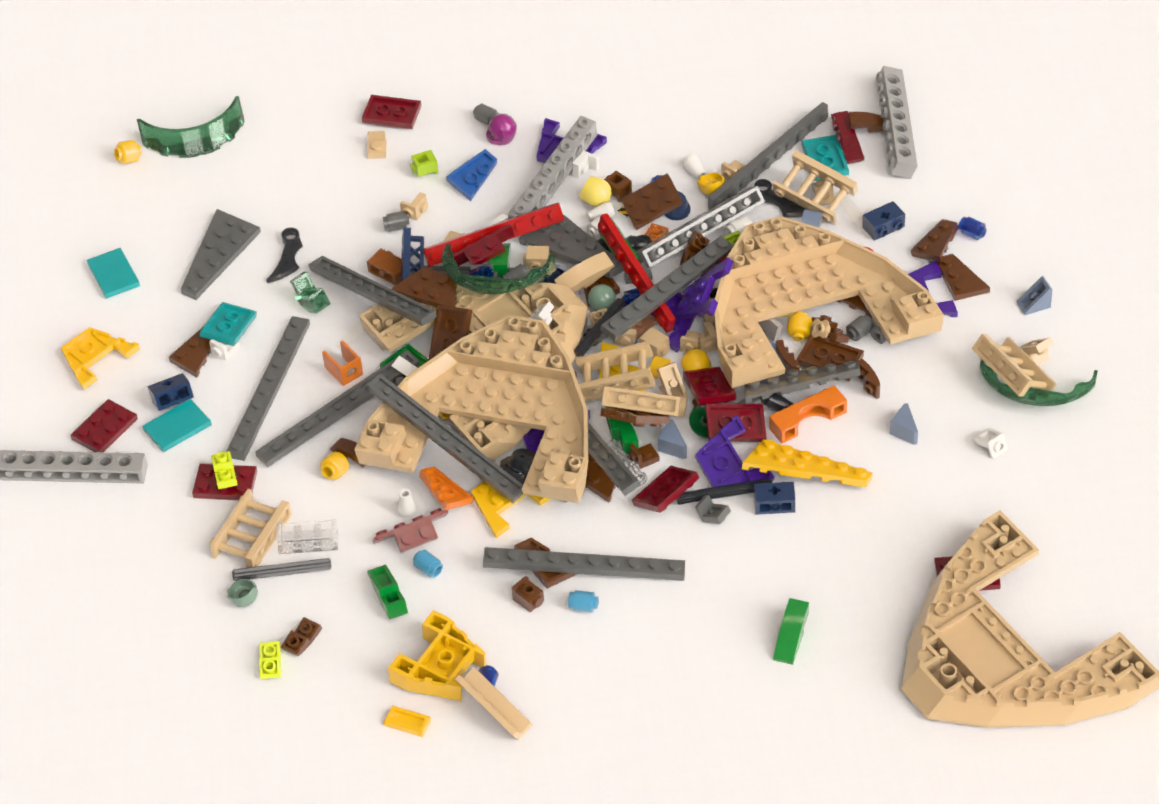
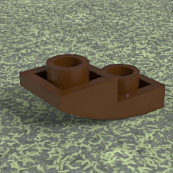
(866, 120)
(695, 244)
(835, 333)
(786, 358)
(870, 379)
(347, 448)
(302, 637)

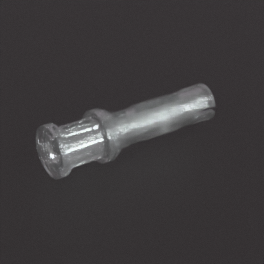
(630, 464)

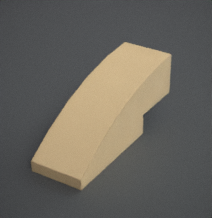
(586, 272)

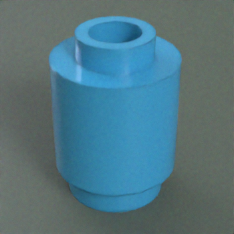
(427, 563)
(583, 601)

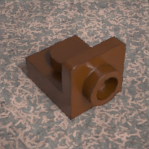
(644, 455)

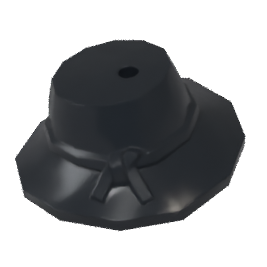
(518, 464)

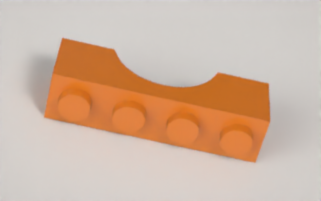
(827, 403)

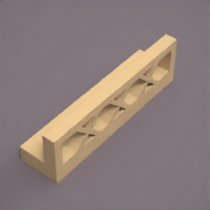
(495, 703)

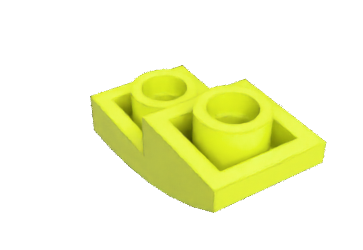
(224, 470)
(270, 660)

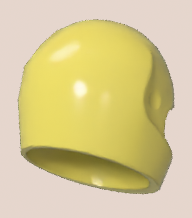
(595, 191)

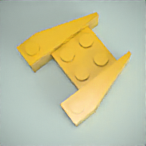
(441, 663)

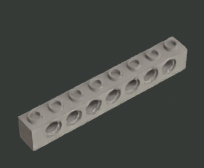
(896, 122)
(556, 167)
(703, 224)
(73, 466)

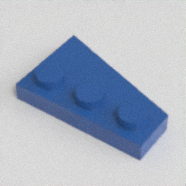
(472, 174)

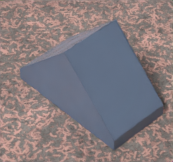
(1037, 297)
(904, 426)
(671, 441)

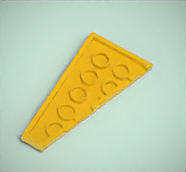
(803, 464)

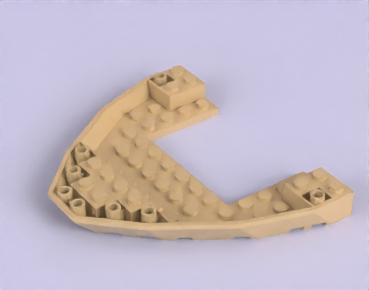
(798, 266)
(567, 325)
(502, 375)
(980, 672)

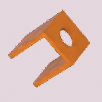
(339, 372)

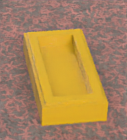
(407, 721)

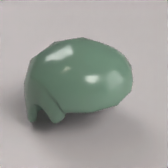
(601, 297)
(242, 592)

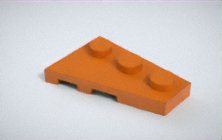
(444, 489)

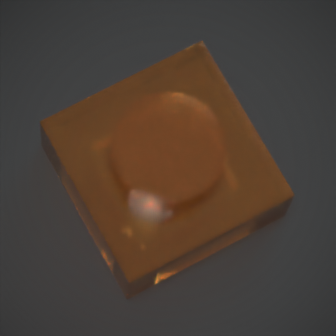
(656, 231)

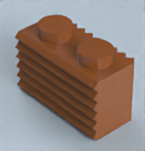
(385, 266)

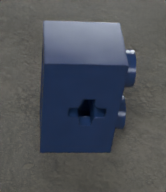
(883, 220)
(170, 391)
(774, 498)

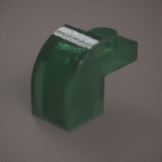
(309, 296)

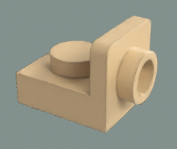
(376, 144)
(730, 170)
(690, 341)

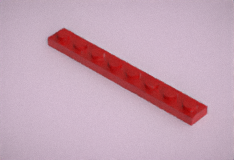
(520, 224)
(633, 268)

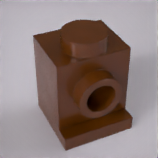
(620, 185)
(527, 594)

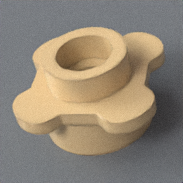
(825, 328)

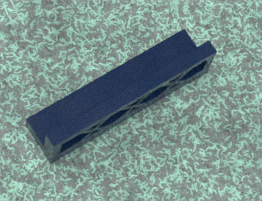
(408, 251)

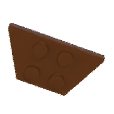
(429, 288)
(638, 418)
(598, 481)

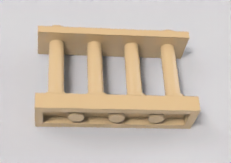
(815, 170)
(1012, 365)
(625, 380)
(644, 401)
(261, 542)

